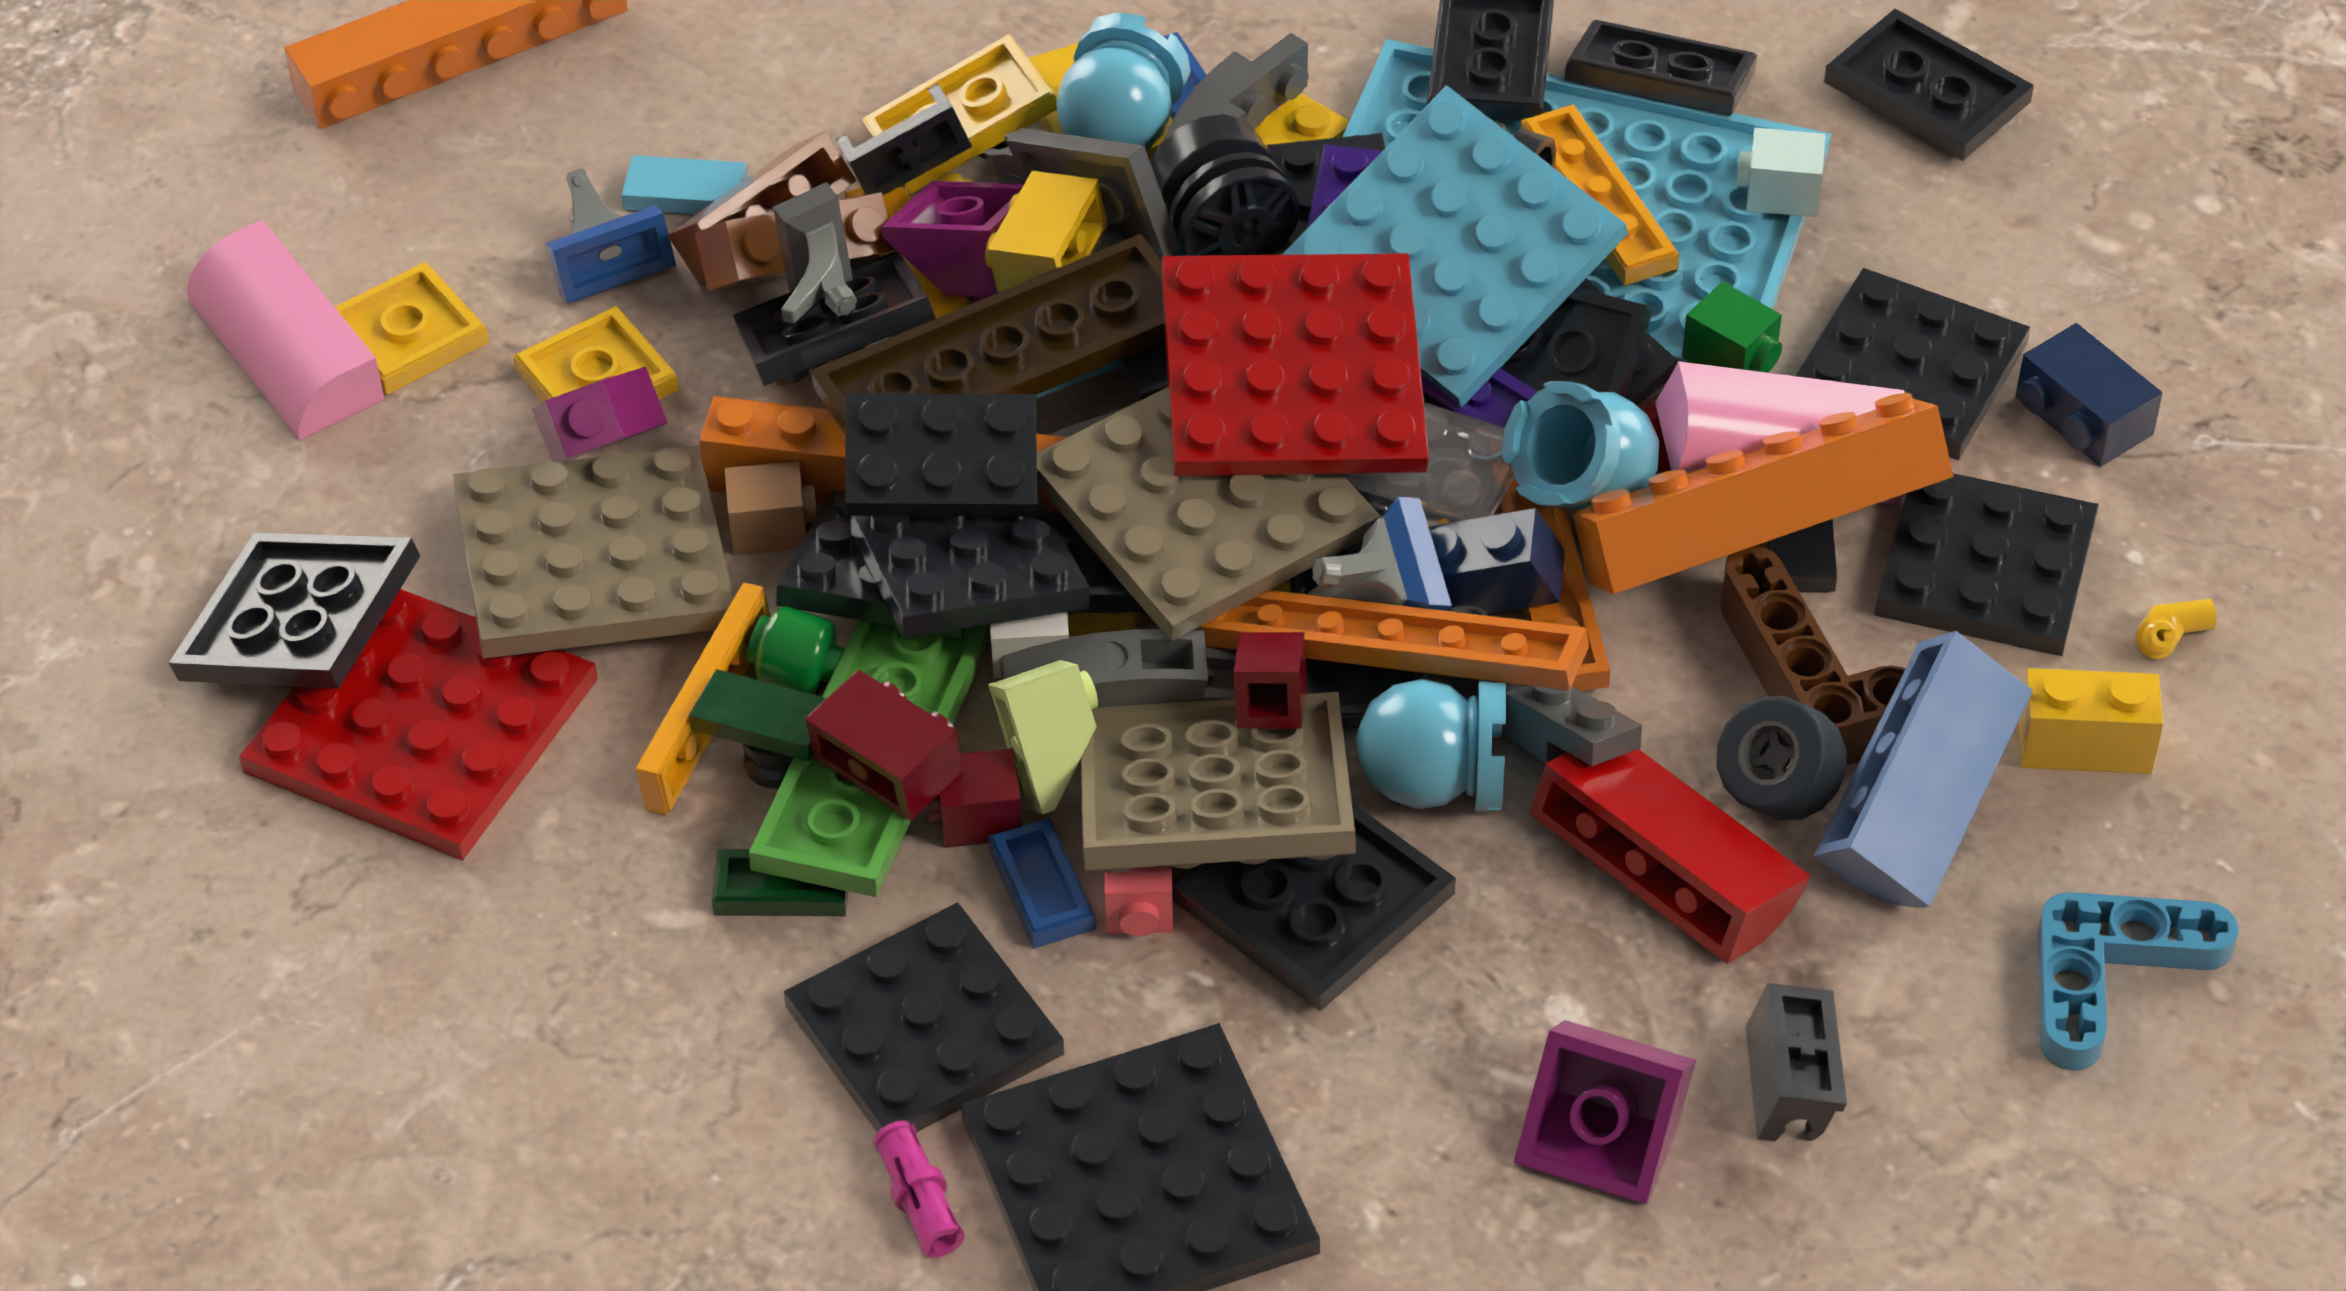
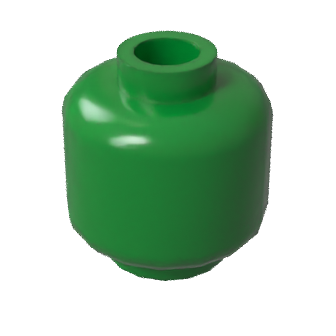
(794, 649)

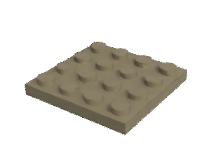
(1192, 541)
(592, 551)
(1197, 790)

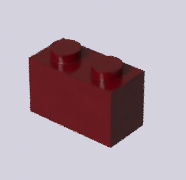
(885, 744)

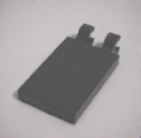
(1123, 172)

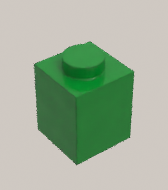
(1732, 332)

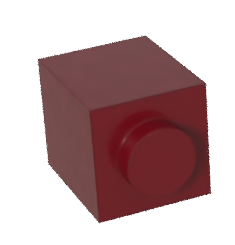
(1270, 680)
(979, 800)

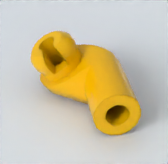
(2168, 622)

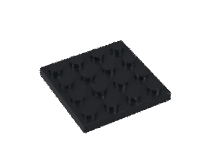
(1141, 1172)

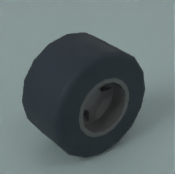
(1759, 748)

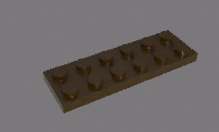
(1018, 337)

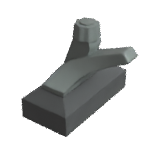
(814, 253)

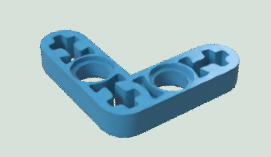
(2089, 951)

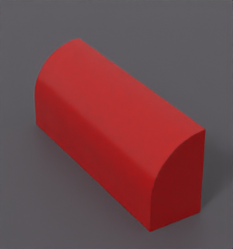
(1671, 849)

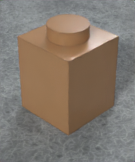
(768, 507)

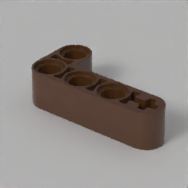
(1793, 653)

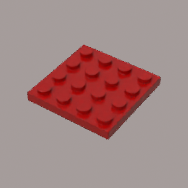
(1293, 365)
(422, 727)

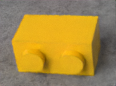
(1046, 227)
(2091, 721)

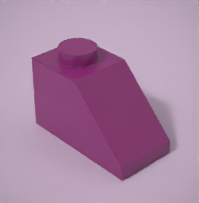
(599, 415)

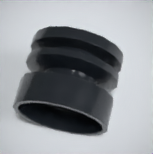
(1224, 189)

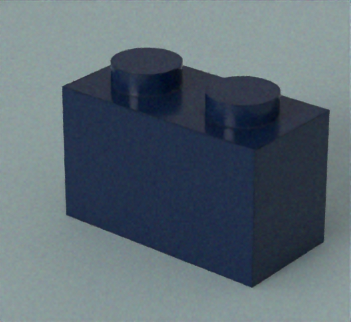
(2088, 394)
(1500, 561)

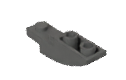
(1249, 87)
(1137, 666)
(1560, 721)

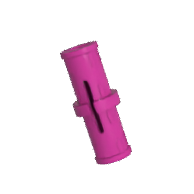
(918, 1189)

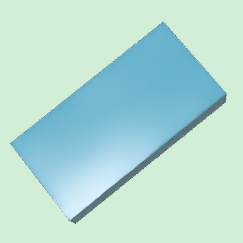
(678, 183)

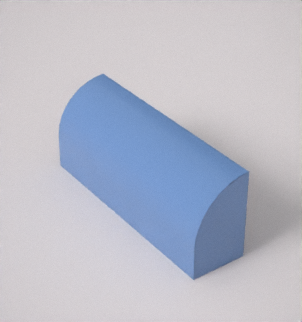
(1924, 772)

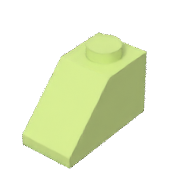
(1048, 726)

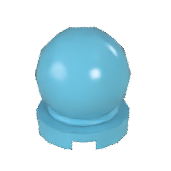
(1122, 82)
(1578, 445)
(1431, 744)

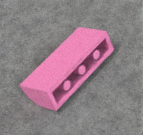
(283, 331)
(1732, 409)

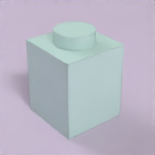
(1783, 172)

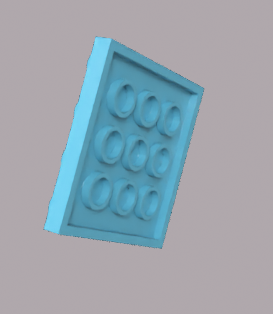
(1486, 233)

